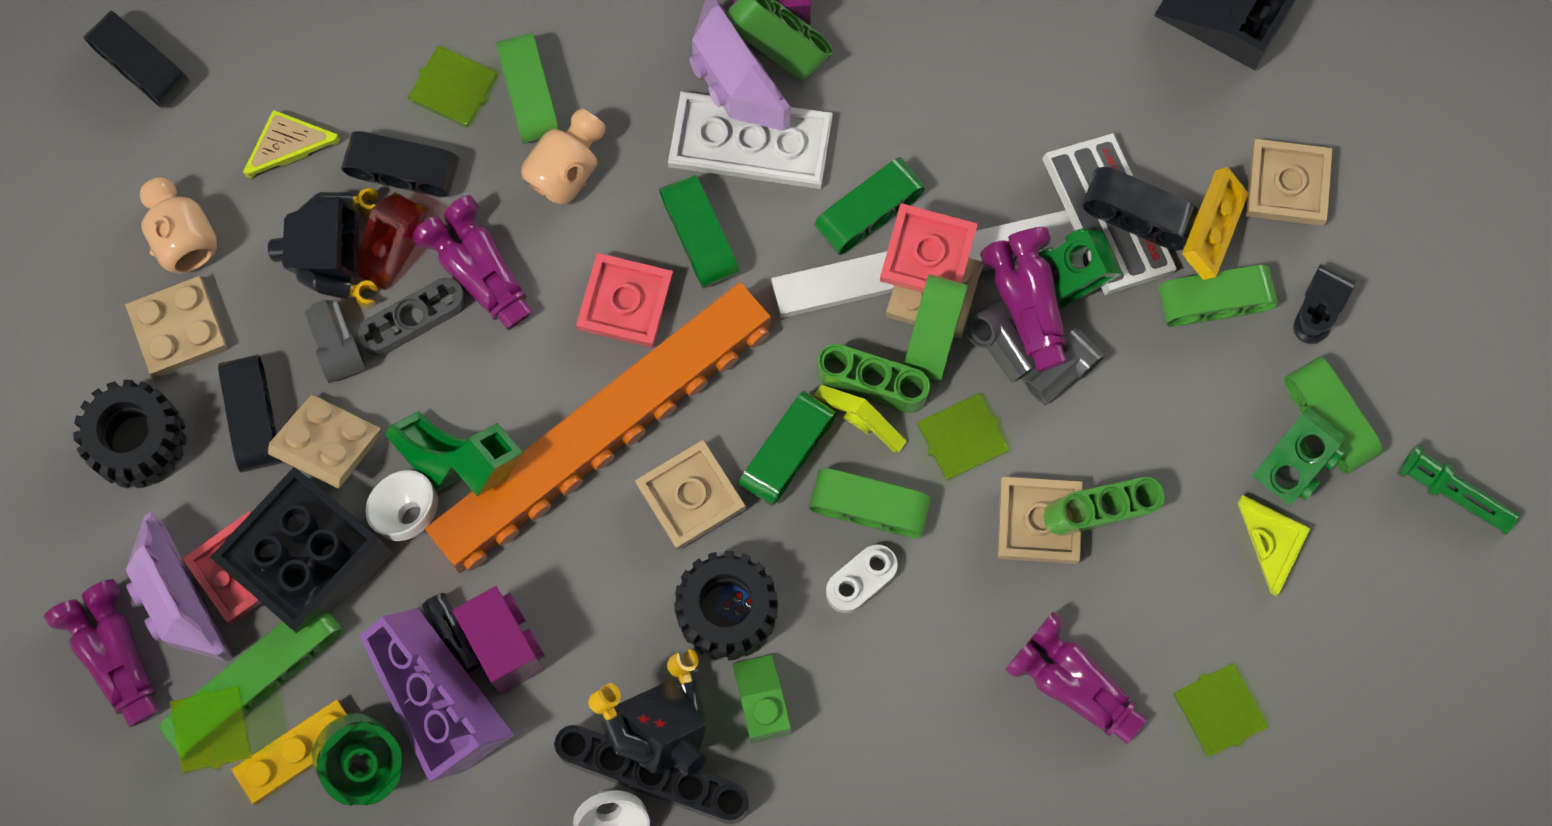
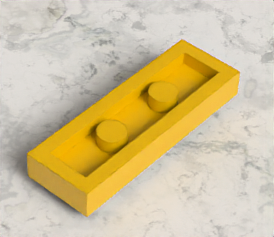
(1215, 223)
(284, 757)

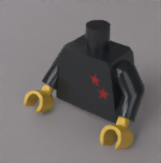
(323, 244)
(659, 724)

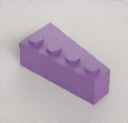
(432, 695)

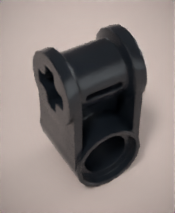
(1323, 301)

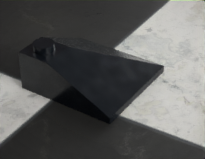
(300, 552)

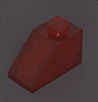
(389, 239)

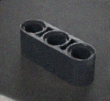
(136, 59)
(400, 164)
(1140, 208)
(248, 412)

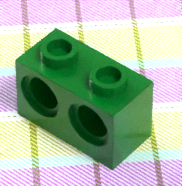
(1074, 278)
(1294, 452)

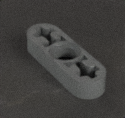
(395, 311)

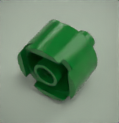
(347, 780)

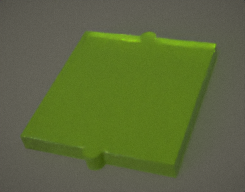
(452, 86)
(962, 437)
(1220, 710)
(210, 729)

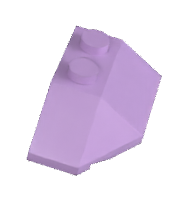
(734, 72)
(170, 594)

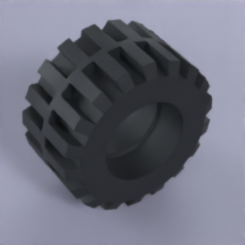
(112, 409)
(718, 572)

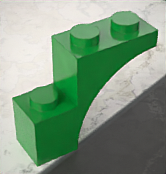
(445, 459)

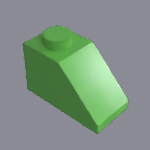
(761, 699)

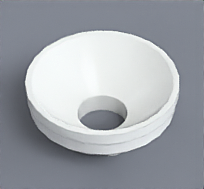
(394, 497)
(629, 812)

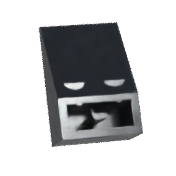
(1231, 26)

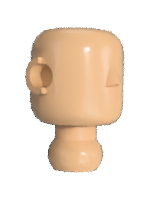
(563, 159)
(175, 228)

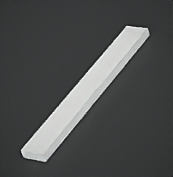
(860, 277)

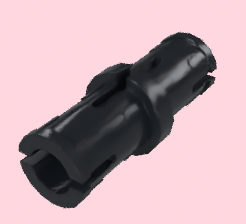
(438, 610)

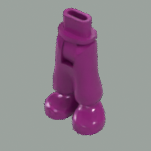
(475, 261)
(1029, 293)
(107, 650)
(1076, 681)

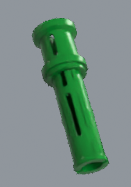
(1442, 474)

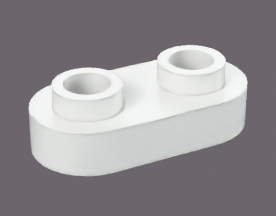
(862, 578)

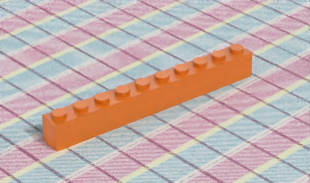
(601, 427)

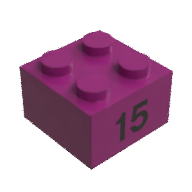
(498, 641)

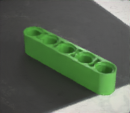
(269, 664)

